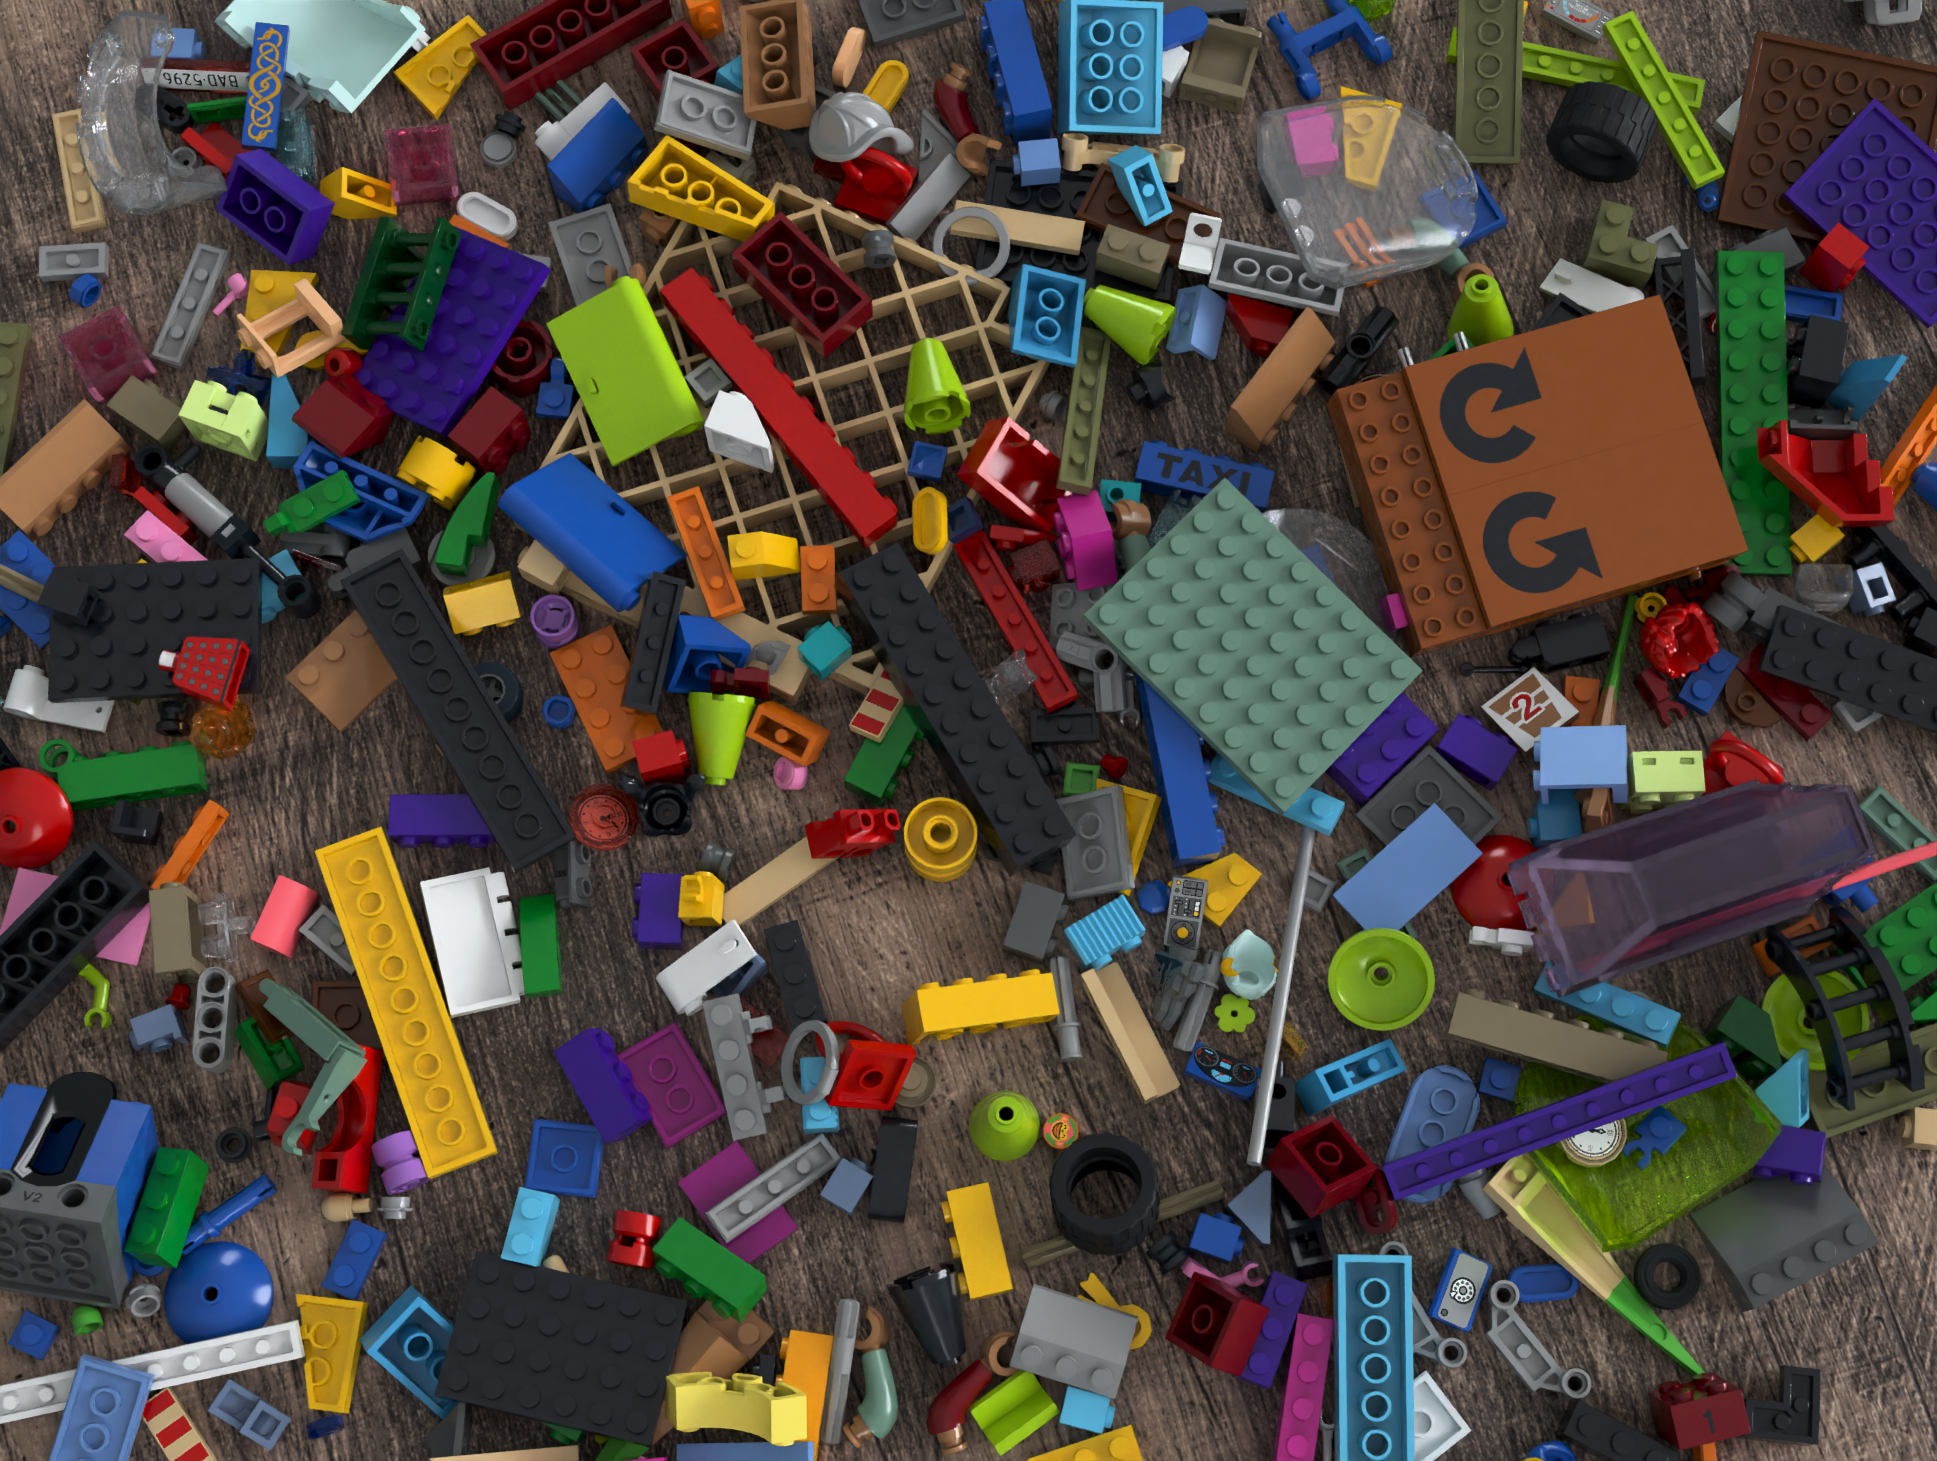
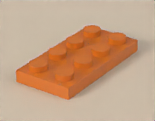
(595, 678)

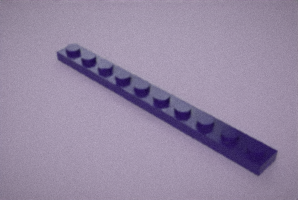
(1559, 1120)

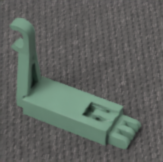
(326, 1040)

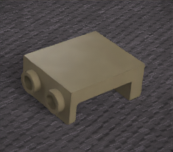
(1221, 66)

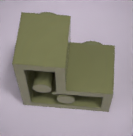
(1613, 253)

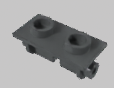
(576, 886)

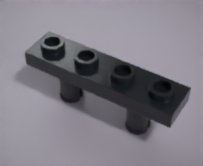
(1898, 560)

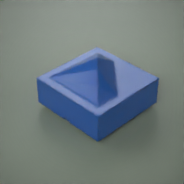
(927, 461)

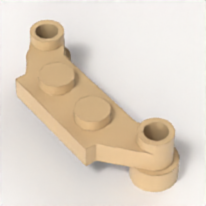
(1079, 152)

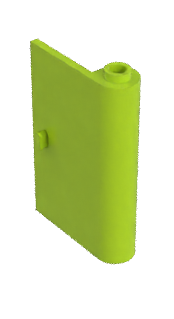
(637, 376)

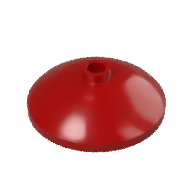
(40, 816)
(1479, 890)

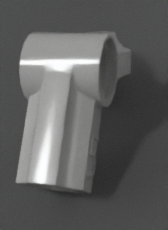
(1089, 654)

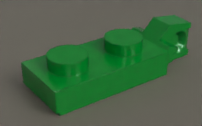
(313, 505)

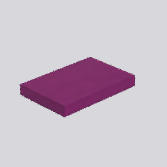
(674, 1084)
(720, 1179)

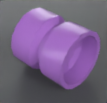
(552, 615)
(401, 1162)

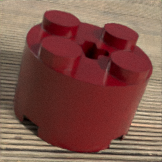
(524, 374)

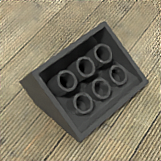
(1780, 1235)

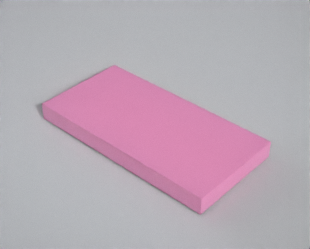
(122, 948)

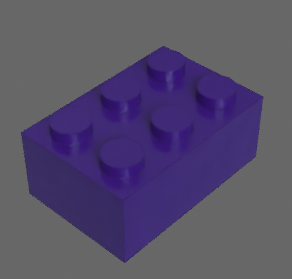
(275, 206)
(1382, 750)

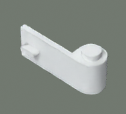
(556, 136)
(1587, 288)
(29, 700)
(704, 967)

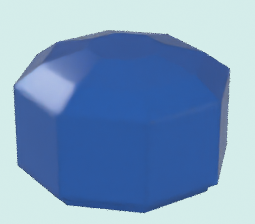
(85, 290)
(559, 712)
(1153, 898)

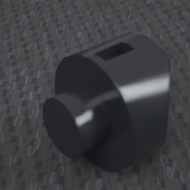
(1148, 386)

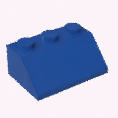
(597, 158)

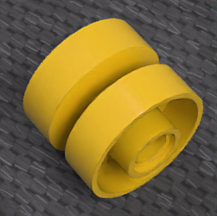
(940, 839)

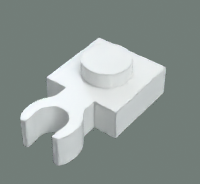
(1510, 941)

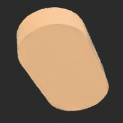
(848, 57)

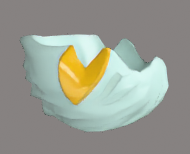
(1249, 966)

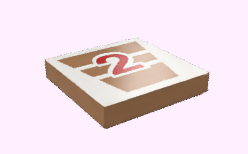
(1526, 707)

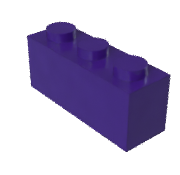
(436, 820)
(604, 1084)
(1284, 1299)

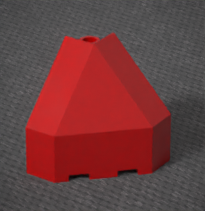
(1829, 476)

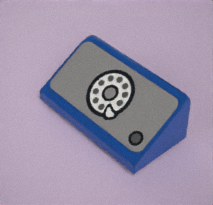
(1460, 1290)

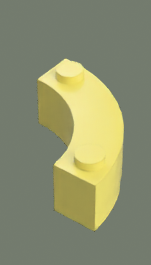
(740, 1404)

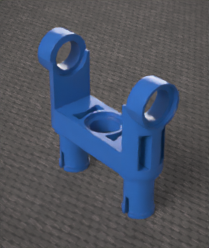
(1299, 47)

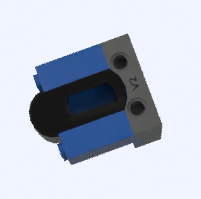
(70, 1186)

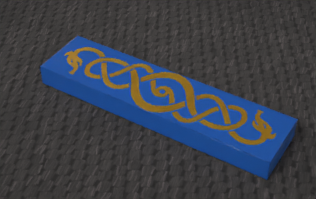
(265, 86)

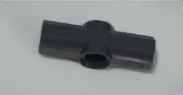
(1370, 338)

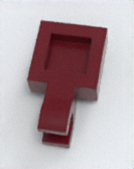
(1655, 694)

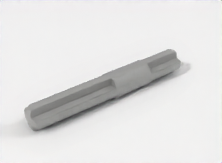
(839, 1371)

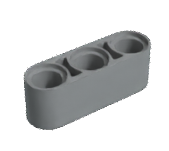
(222, 1035)

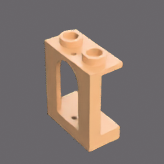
(306, 304)

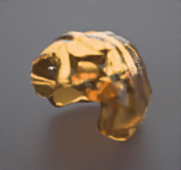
(221, 731)

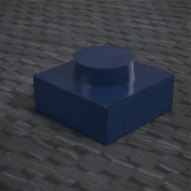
(962, 520)

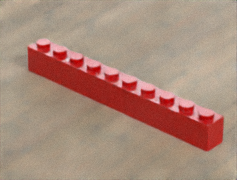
(779, 408)

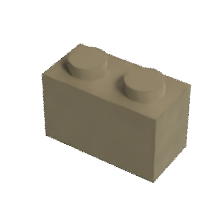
(1132, 256)
(148, 412)

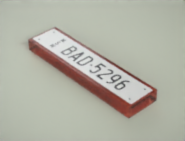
(205, 76)

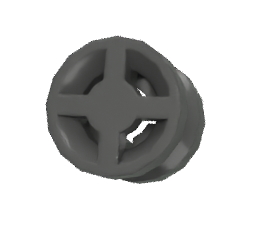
(878, 249)
(718, 860)

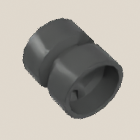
(1733, 601)

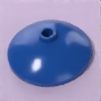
(242, 1288)

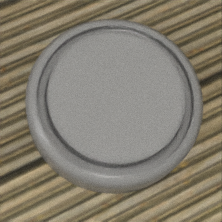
(498, 149)

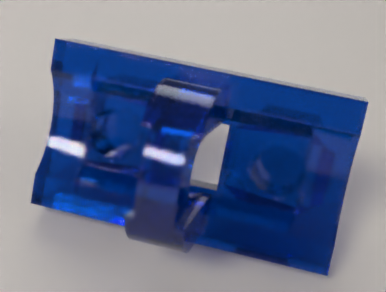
(242, 375)

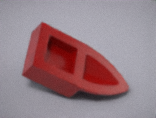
(1009, 538)

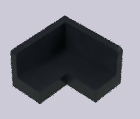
(1796, 1414)

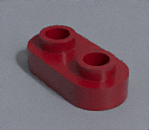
(1374, 1199)

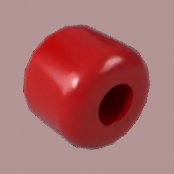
(342, 361)

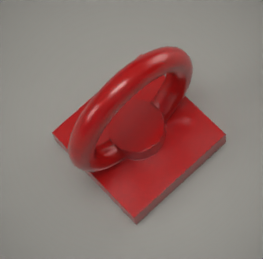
(875, 185)
(1734, 763)
(868, 1069)

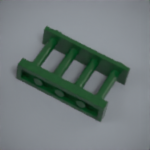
(378, 276)

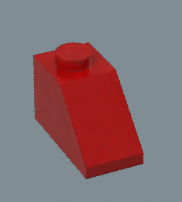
(1258, 323)

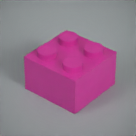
(1085, 541)

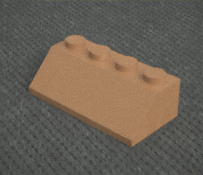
(777, 63)
(1281, 382)
(59, 470)
(343, 673)

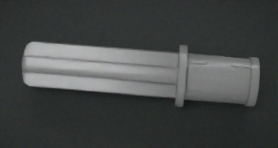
(1198, 1003)
(1066, 1021)

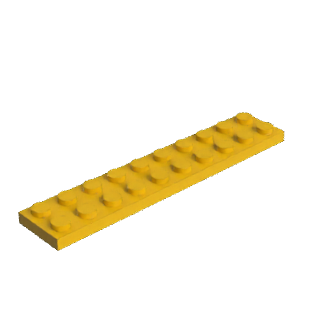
(406, 1003)

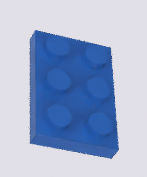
(25, 558)

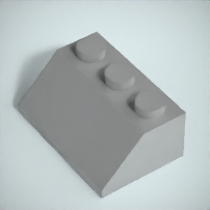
(1074, 1341)

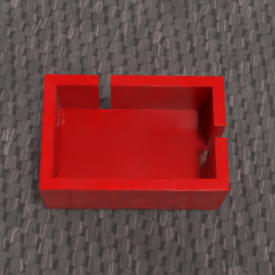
(1014, 476)

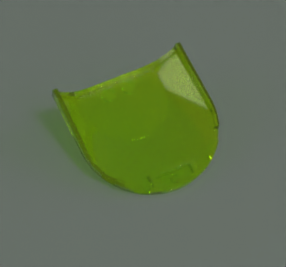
(1627, 1205)

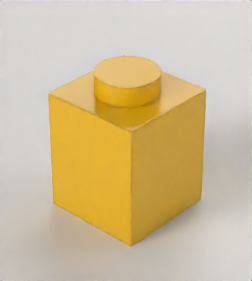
(1814, 540)

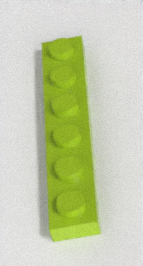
(1664, 98)

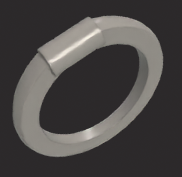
(977, 212)
(831, 1063)

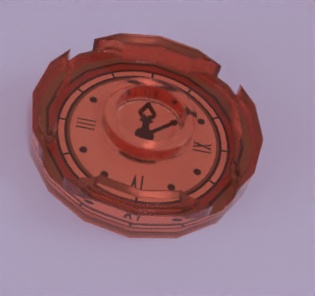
(603, 817)

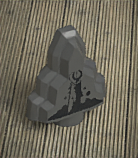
(1175, 981)

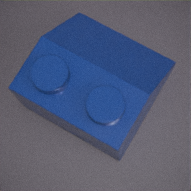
(696, 652)

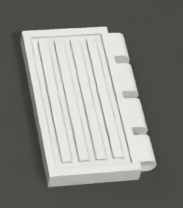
(471, 940)

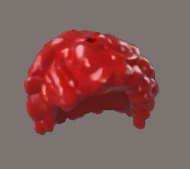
(1678, 639)

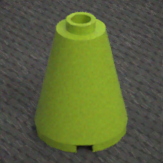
(1481, 312)
(1130, 320)
(933, 390)
(719, 732)
(1001, 1138)

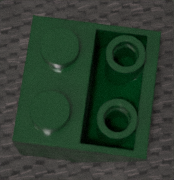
(1747, 1037)

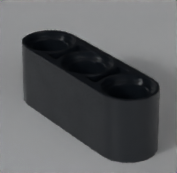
(893, 1169)

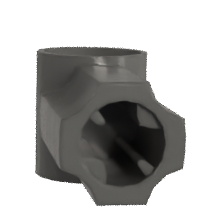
(321, 543)

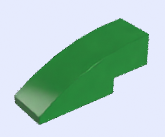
(468, 527)
(540, 946)

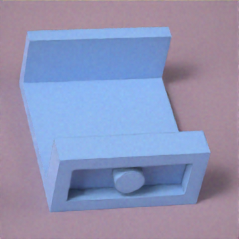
(1582, 759)

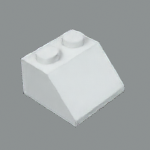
(737, 431)

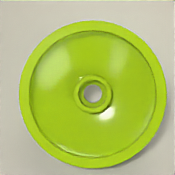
(1377, 1000)
(1788, 1015)

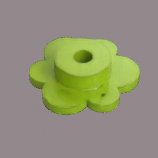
(1230, 1004)

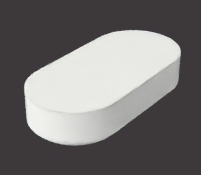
(487, 215)

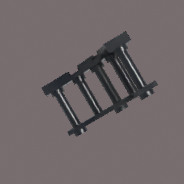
(1882, 989)

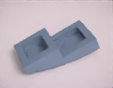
(249, 1413)

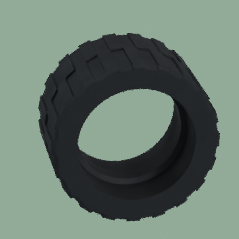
(1601, 132)
(1097, 1154)

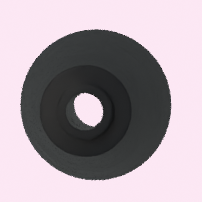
(933, 1311)

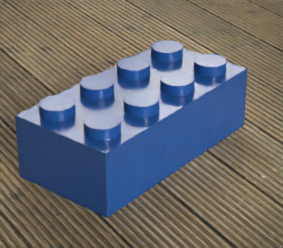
(1015, 70)

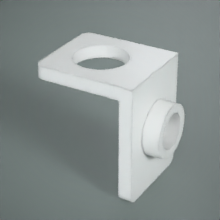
(1199, 251)

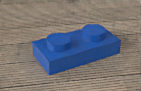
(1705, 685)
(354, 1260)

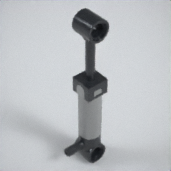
(219, 523)

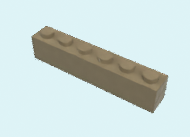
(1547, 1041)

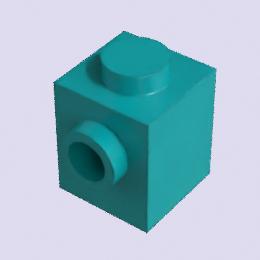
(1113, 490)
(825, 649)

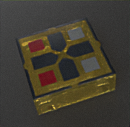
(1292, 1042)

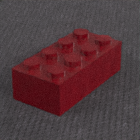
(802, 284)

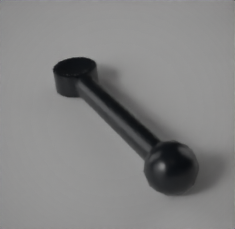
(1467, 669)

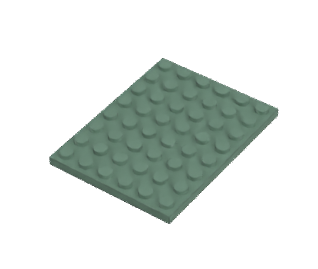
(1252, 645)

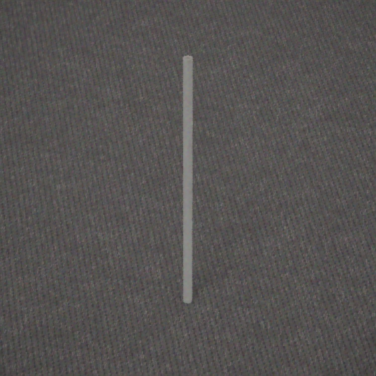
(1281, 992)

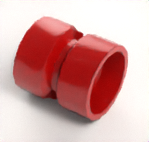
(636, 1226)

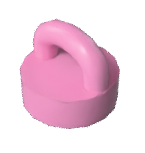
(789, 774)

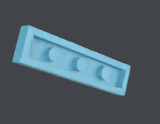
(1310, 809)
(1618, 1009)

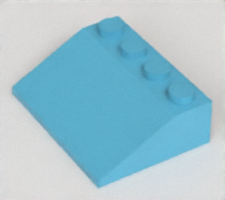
(1110, 67)

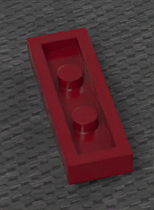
(1789, 700)

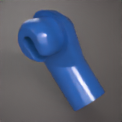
(1707, 196)

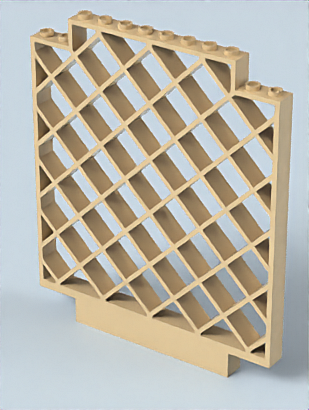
(812, 213)

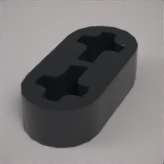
(177, 106)

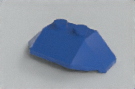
(384, 501)

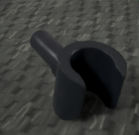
(260, 1126)

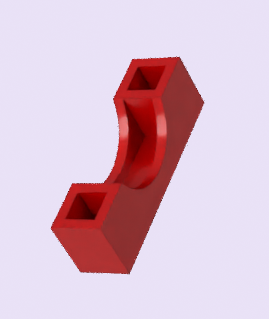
(346, 1160)

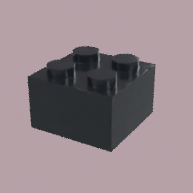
(1815, 360)

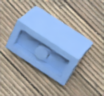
(1197, 322)

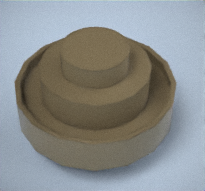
(918, 1085)

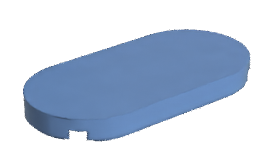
(1436, 1109)

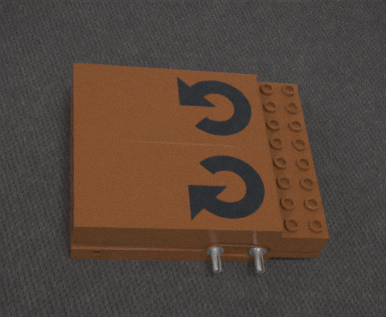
(1536, 475)

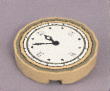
(1596, 1145)

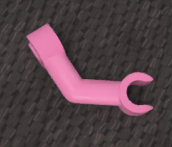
(1235, 1279)

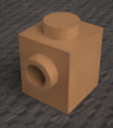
(657, 226)

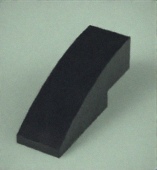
(1302, 1235)

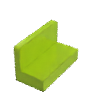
(1013, 1410)

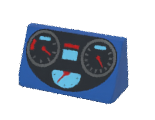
(1222, 1072)

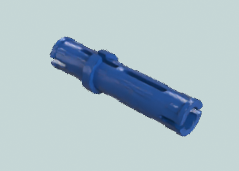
(213, 1222)

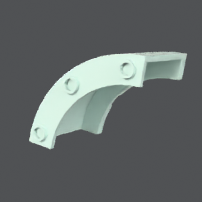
(334, 45)

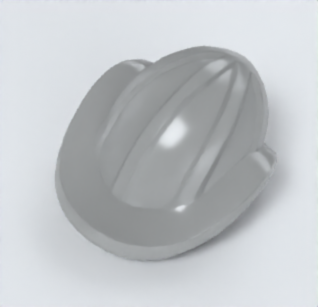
(850, 125)

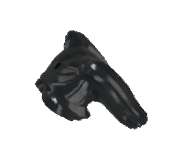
(664, 795)

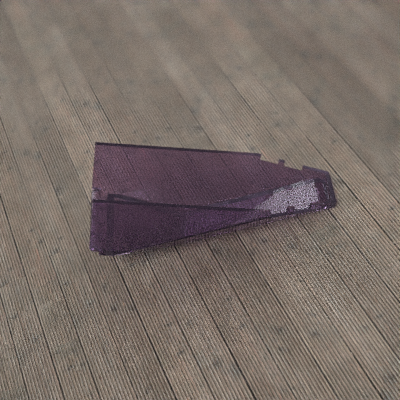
(1685, 877)

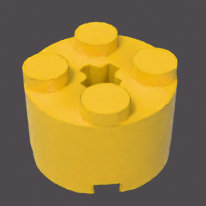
(436, 472)

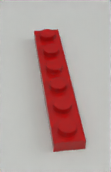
(1015, 620)

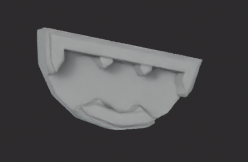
(770, 653)

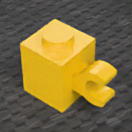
(701, 899)

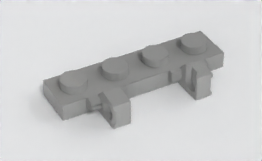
(742, 1091)

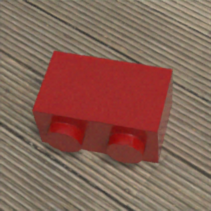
(1835, 260)
(661, 757)

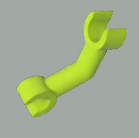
(100, 998)

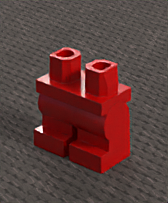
(852, 833)

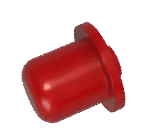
(1673, 596)
(1114, 765)
(179, 996)

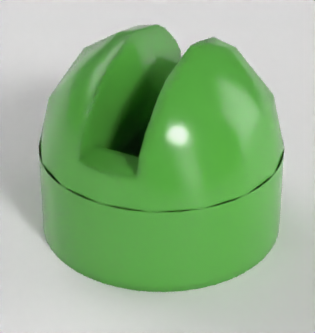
(86, 1319)

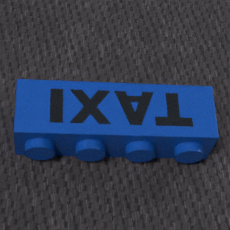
(1168, 468)

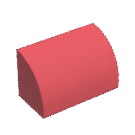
(283, 916)

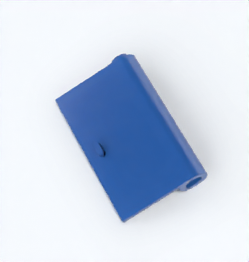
(590, 530)

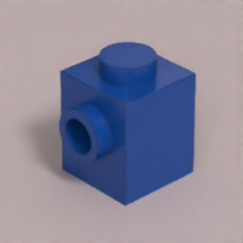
(1216, 1238)

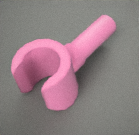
(239, 291)

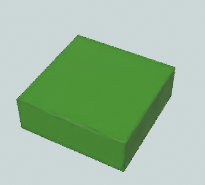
(1080, 778)

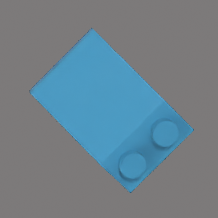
(1046, 315)
(412, 1346)

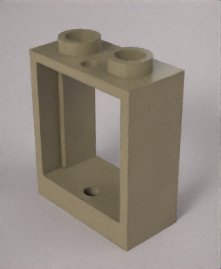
(176, 934)

